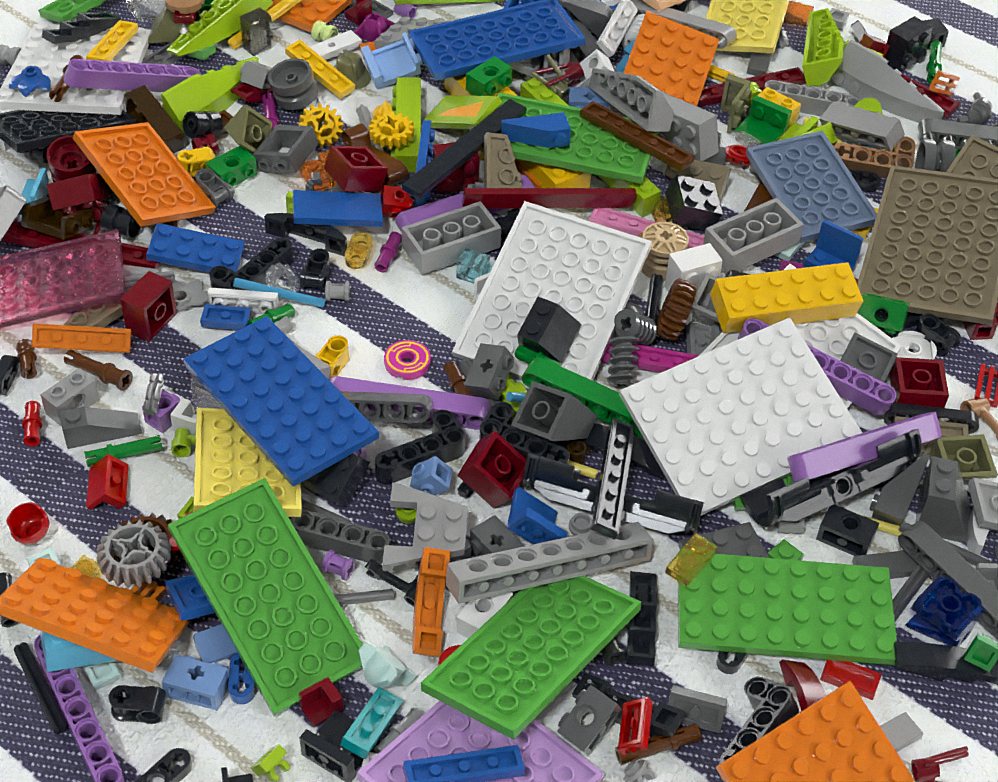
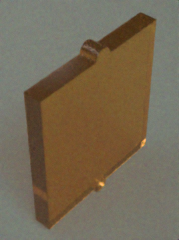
(797, 13)

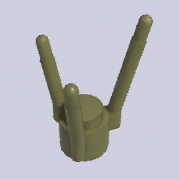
(559, 88)

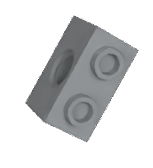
(70, 393)

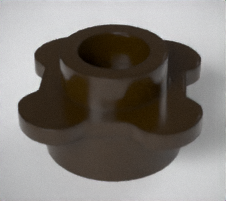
(578, 451)

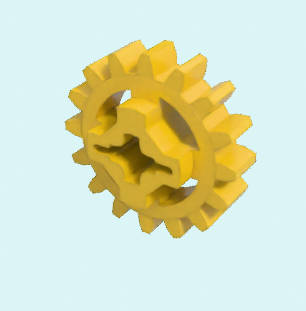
(330, 129)
(391, 130)

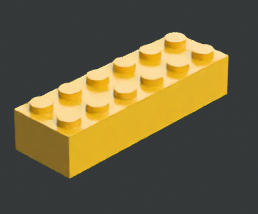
(796, 294)

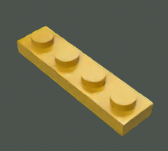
(113, 41)
(322, 70)

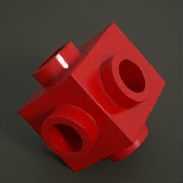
(394, 201)

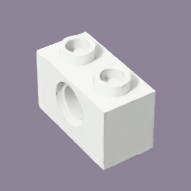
(469, 617)

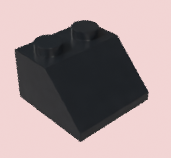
(549, 330)

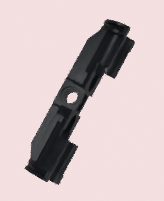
(560, 484)
(804, 497)

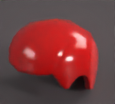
(28, 523)

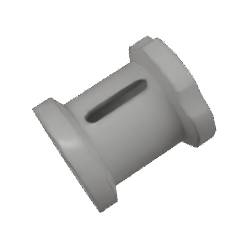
(337, 291)

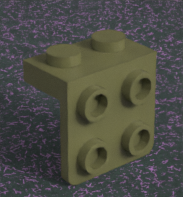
(735, 99)

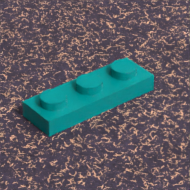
(371, 723)

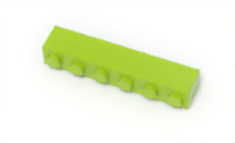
(408, 102)

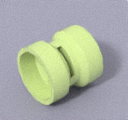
(323, 32)

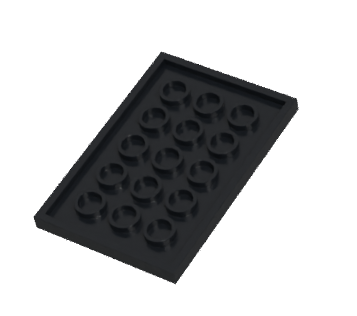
(38, 129)

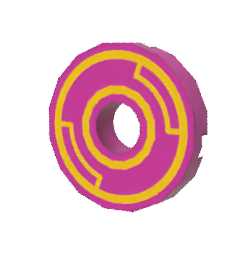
(407, 349)

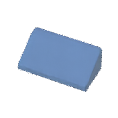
(214, 644)

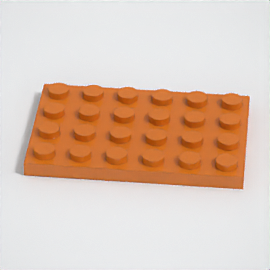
(672, 57)
(144, 173)
(93, 614)
(823, 743)

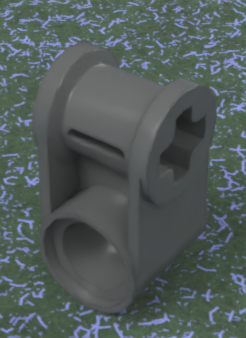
(213, 186)

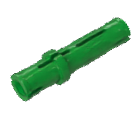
(934, 56)
(124, 450)

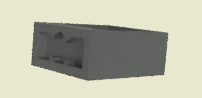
(299, 138)

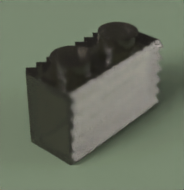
(256, 31)

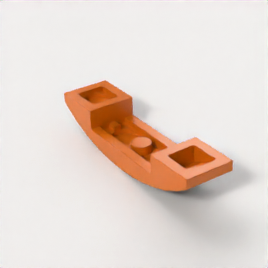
(429, 602)

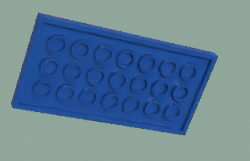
(506, 33)
(281, 400)

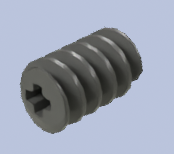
(636, 325)
(621, 361)

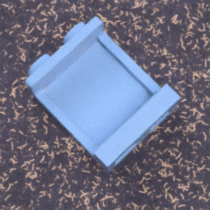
(392, 62)

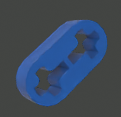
(236, 678)

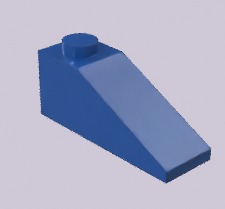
(540, 130)

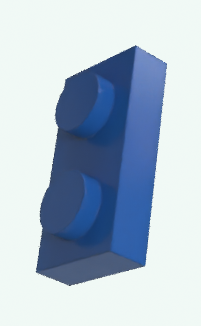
(225, 317)

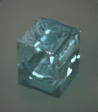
(472, 265)

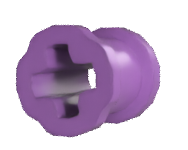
(338, 565)

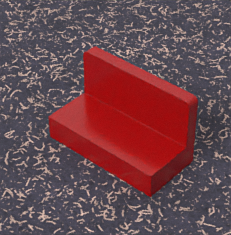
(107, 483)

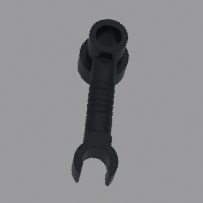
(376, 571)

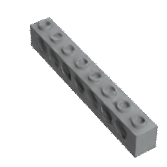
(546, 562)

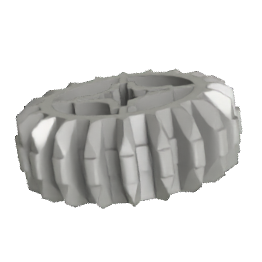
(131, 547)

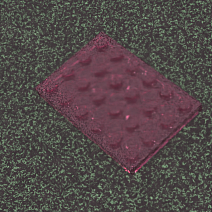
(61, 278)

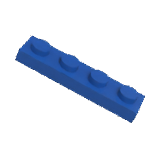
(467, 766)

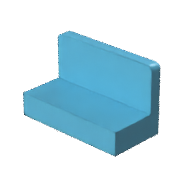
(36, 188)

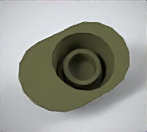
(352, 67)

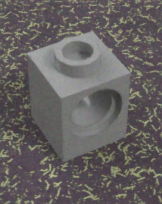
(255, 74)

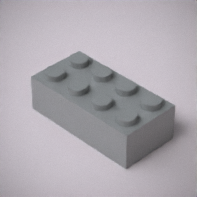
(692, 129)
(754, 235)
(444, 237)

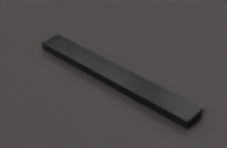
(461, 150)

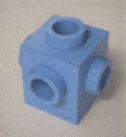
(431, 476)

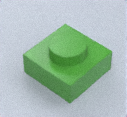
(203, 54)
(785, 550)

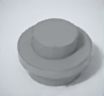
(580, 524)

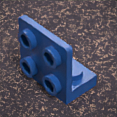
(835, 246)
(533, 519)

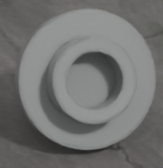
(637, 769)

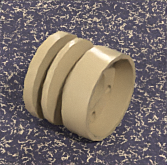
(665, 239)

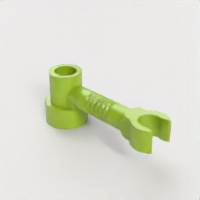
(182, 442)

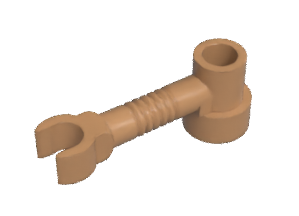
(981, 408)

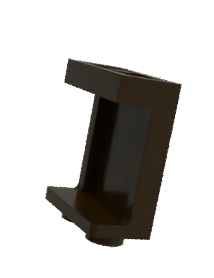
(42, 218)

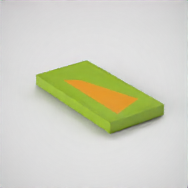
(462, 111)

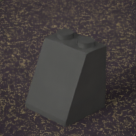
(553, 414)
(944, 500)

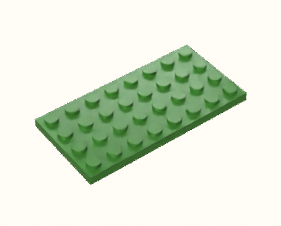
(589, 149)
(268, 594)
(789, 609)
(530, 652)

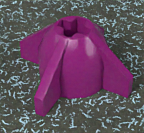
(373, 27)

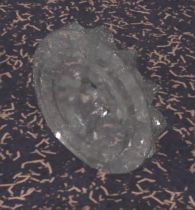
(746, 139)
(276, 271)

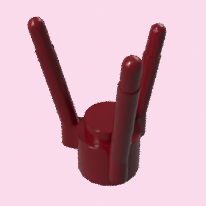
(573, 72)
(98, 210)
(928, 768)

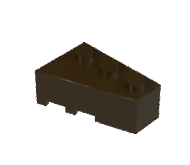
(145, 108)

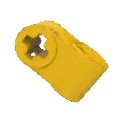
(195, 159)
(335, 354)

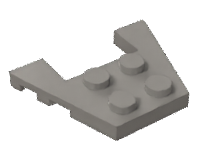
(437, 525)

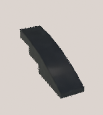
(84, 27)
(642, 627)
(940, 662)

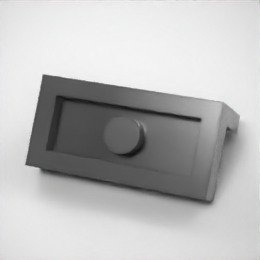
(700, 708)

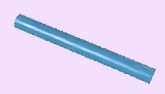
(282, 293)

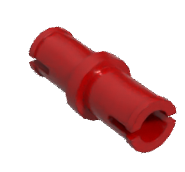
(32, 423)

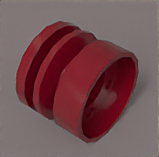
(67, 160)

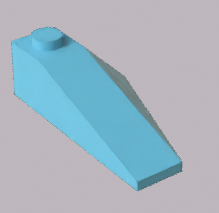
(62, 654)

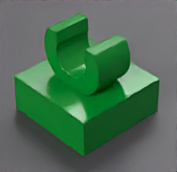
(982, 652)

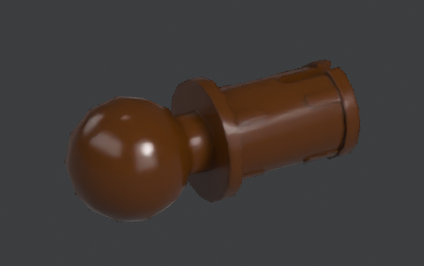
(26, 358)

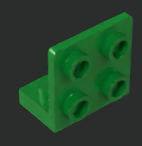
(766, 120)

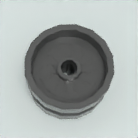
(293, 84)
(934, 156)

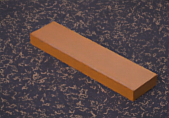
(81, 338)

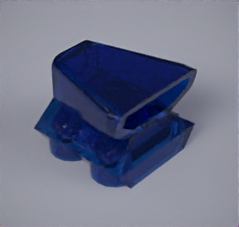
(945, 612)

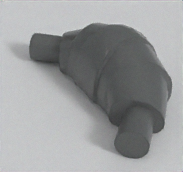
(978, 112)

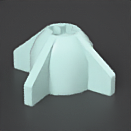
(383, 668)

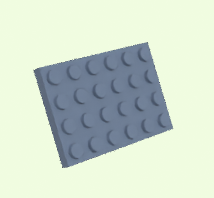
(812, 183)

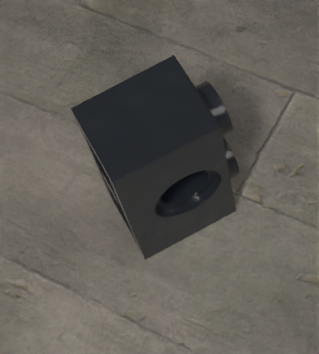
(847, 531)

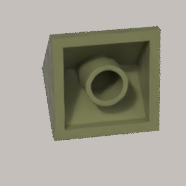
(165, 29)
(249, 128)

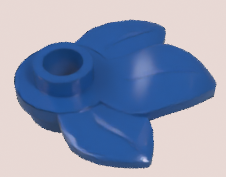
(29, 80)

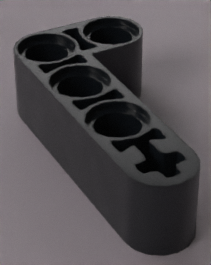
(255, 270)
(500, 420)
(445, 442)
(772, 707)

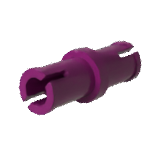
(388, 252)

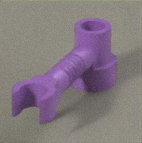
(406, 10)

